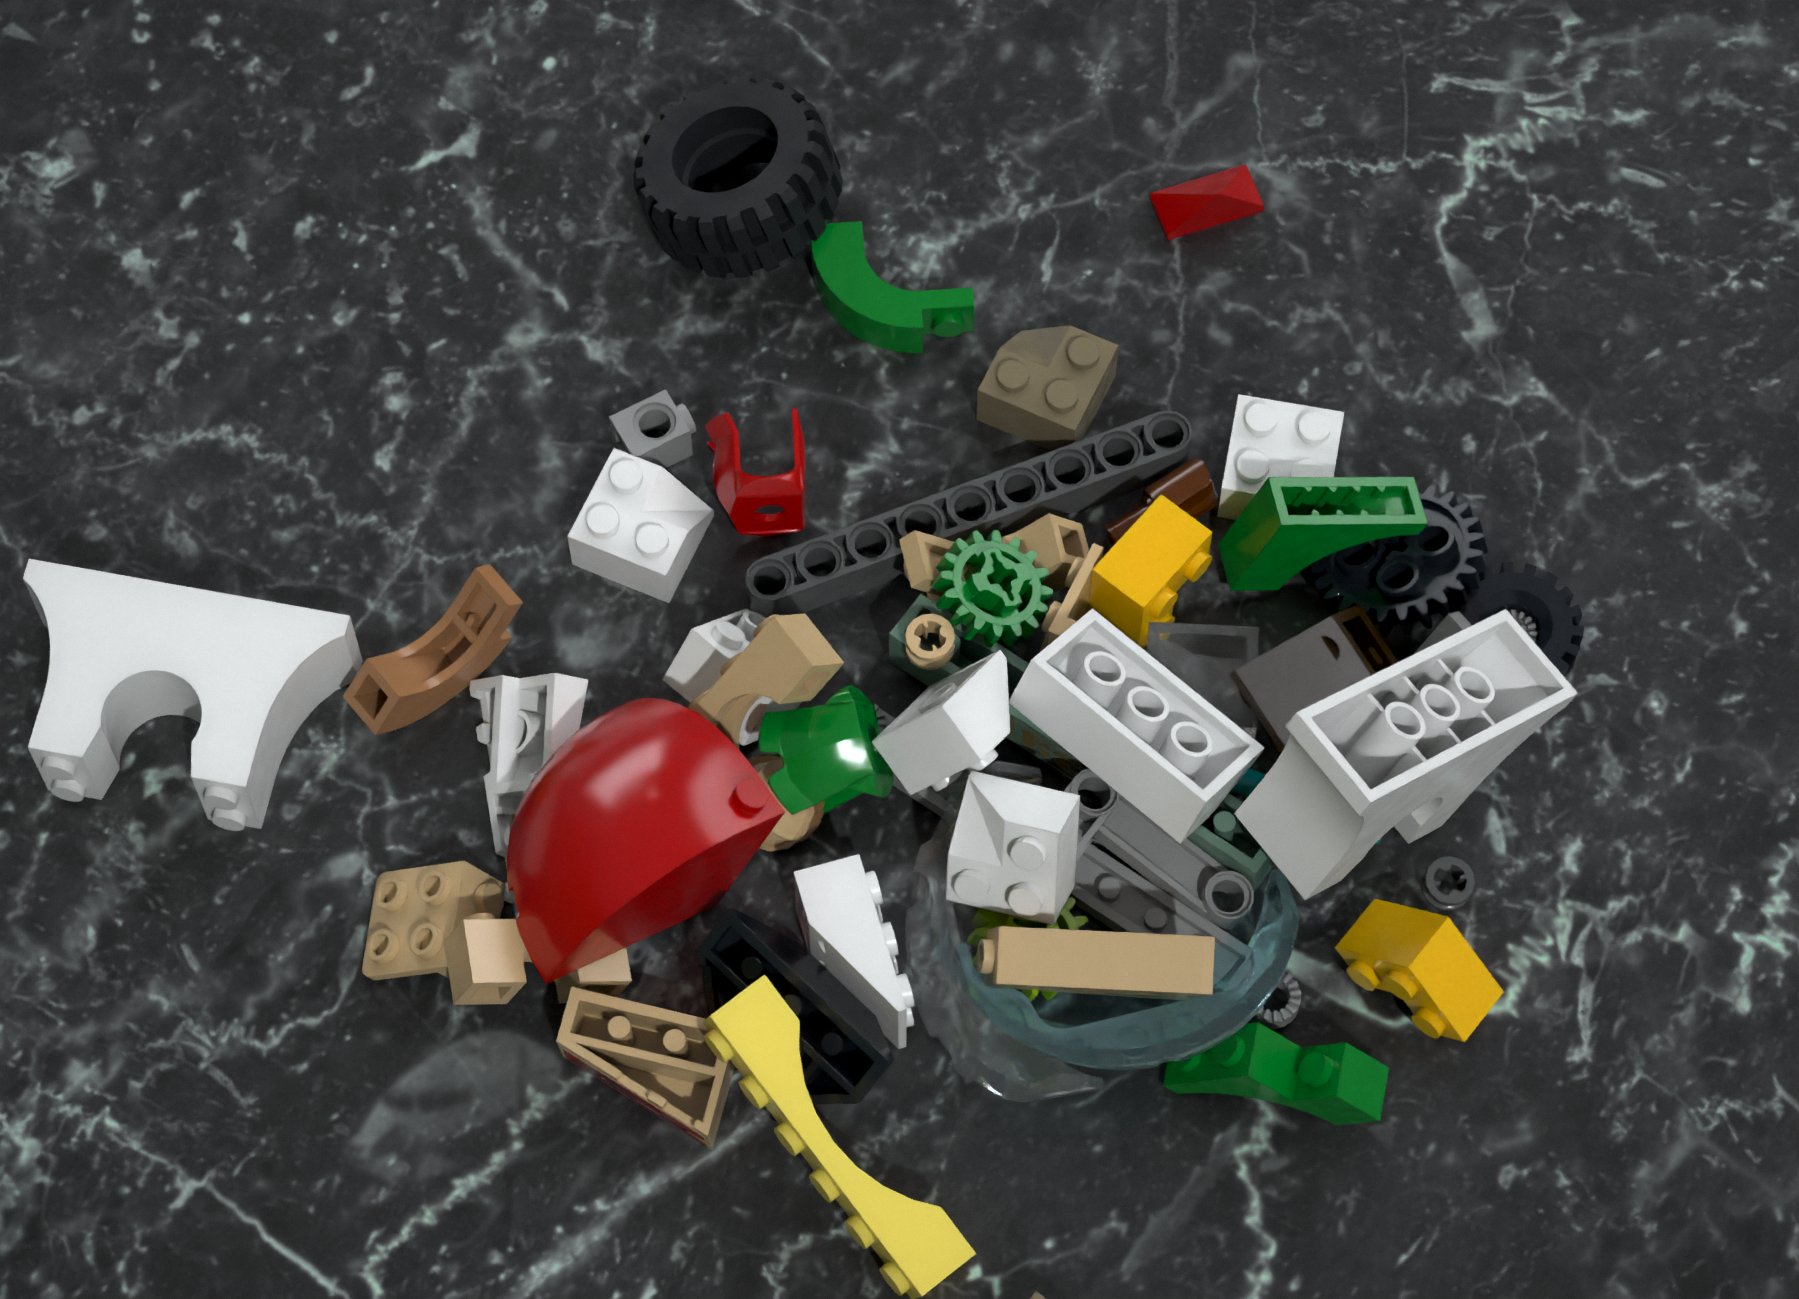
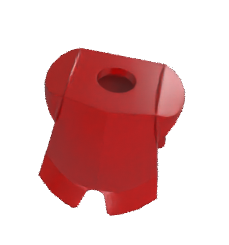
(745, 493)

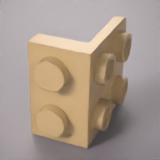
(418, 911)

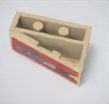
(650, 1058)

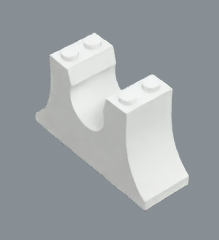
(161, 649)
(1400, 750)

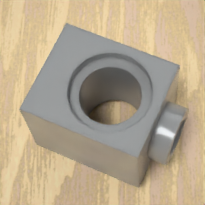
(653, 413)

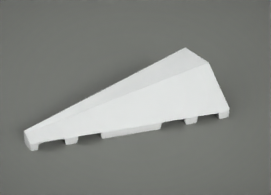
(522, 729)

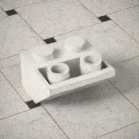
(704, 654)

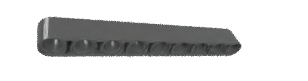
(984, 496)

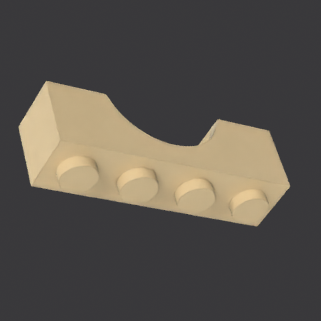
(783, 662)

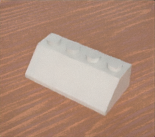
(1135, 724)

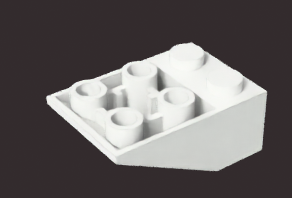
(848, 938)

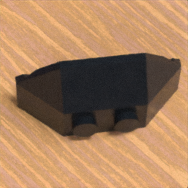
(838, 1035)

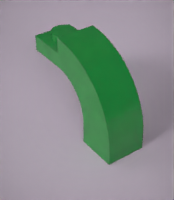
(874, 309)

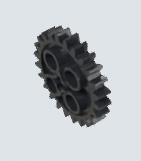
(1408, 574)

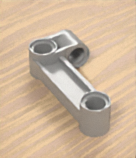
(1173, 867)

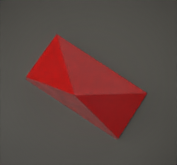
(1206, 202)

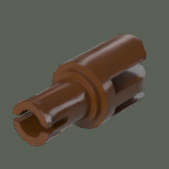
(1185, 486)

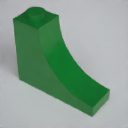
(1311, 517)

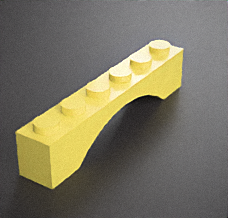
(908, 1235)

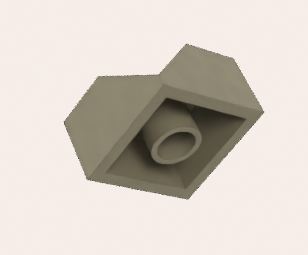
(1047, 385)

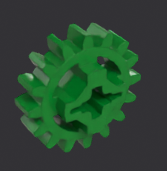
(992, 588)

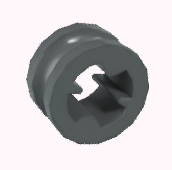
(1440, 869)

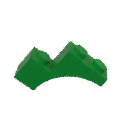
(1261, 1064)

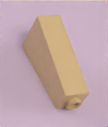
(1098, 962)

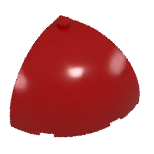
(631, 833)

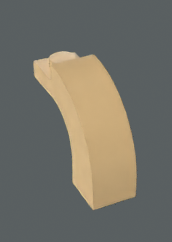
(1051, 536)

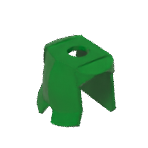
(826, 752)

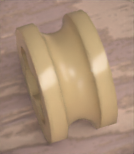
(930, 624)

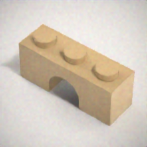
(488, 964)

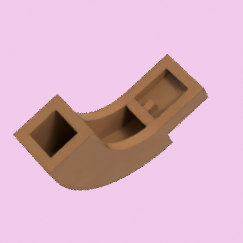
(438, 665)

